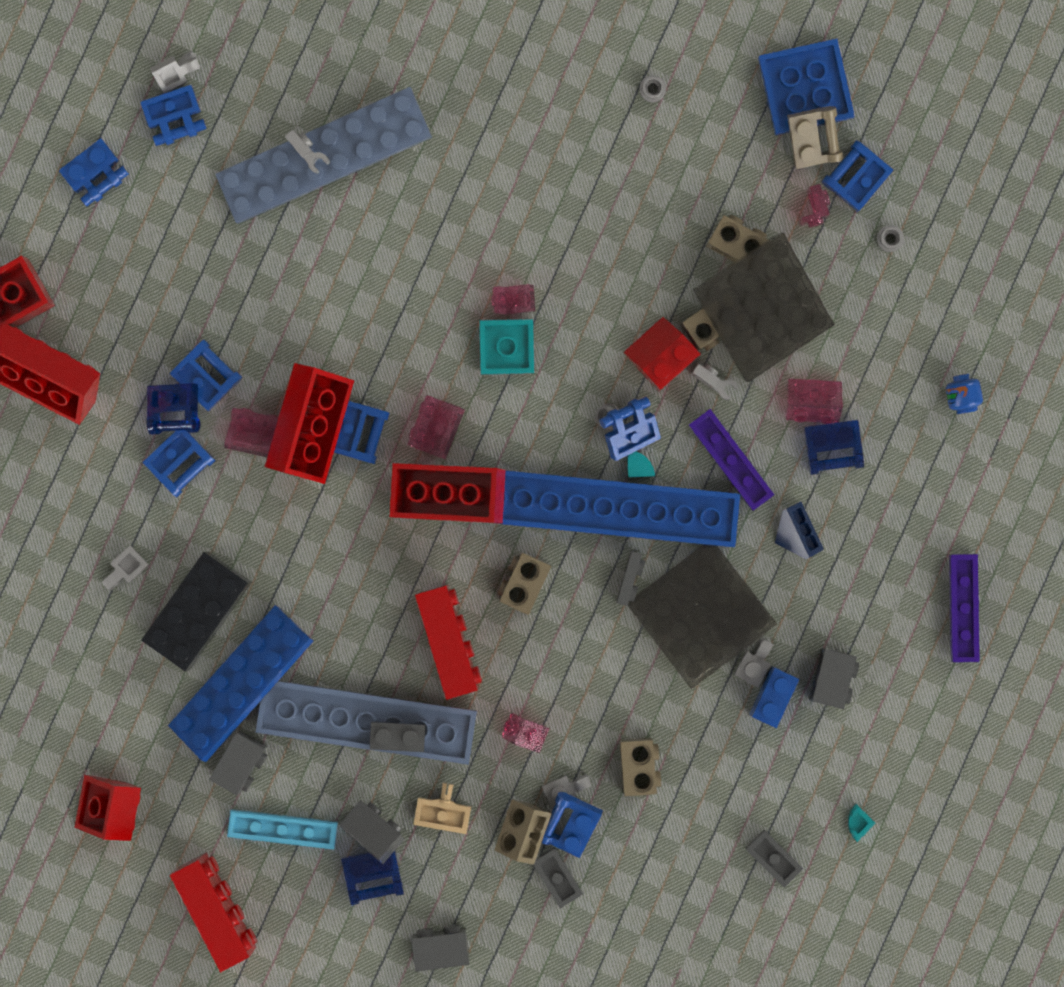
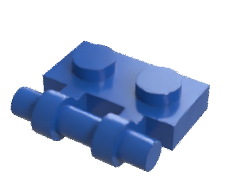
(172, 107)
(89, 166)
(633, 435)

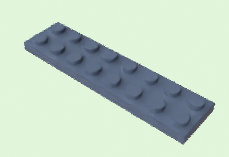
(349, 144)
(346, 719)

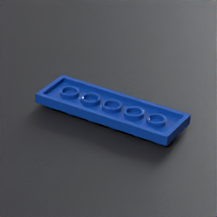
(240, 683)

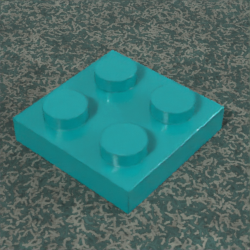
(506, 347)

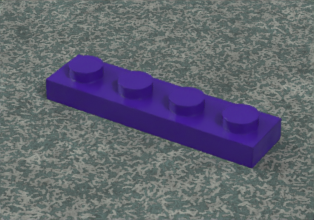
(731, 460)
(964, 608)

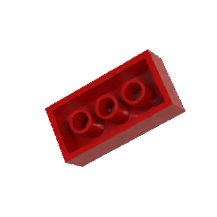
(21, 293)
(46, 375)
(309, 423)
(447, 493)
(447, 641)
(214, 912)

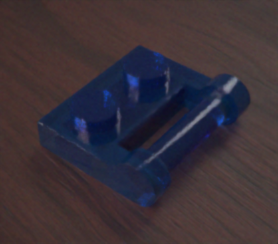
(172, 399)
(830, 438)
(365, 868)

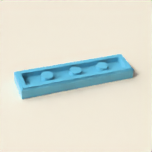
(282, 829)

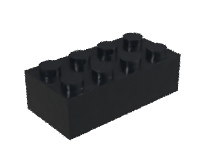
(196, 611)

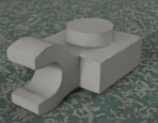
(171, 73)
(302, 145)
(707, 376)
(127, 566)
(753, 666)
(564, 785)

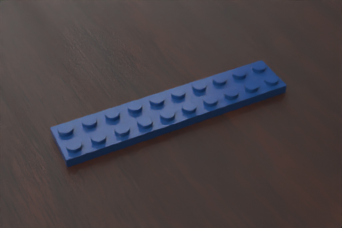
(620, 508)

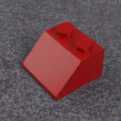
(661, 353)
(107, 808)

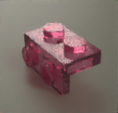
(814, 401)
(435, 427)
(250, 432)

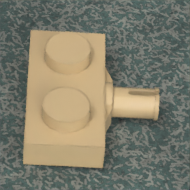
(442, 813)

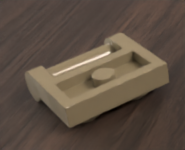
(806, 140)

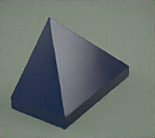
(797, 532)

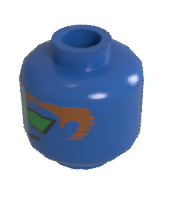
(964, 394)

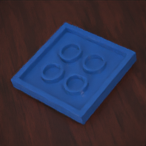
(805, 81)

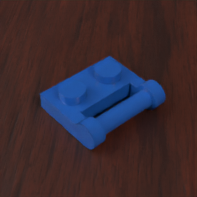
(864, 182)
(209, 390)
(352, 429)
(172, 454)
(578, 827)

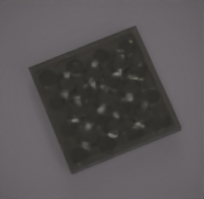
(764, 307)
(701, 614)

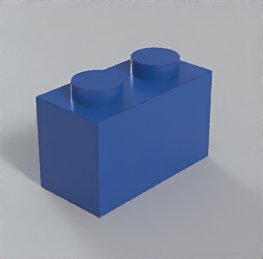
(774, 697)

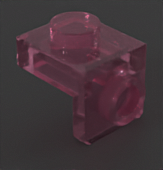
(819, 200)
(513, 299)
(525, 733)

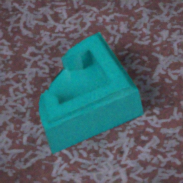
(639, 465)
(859, 822)

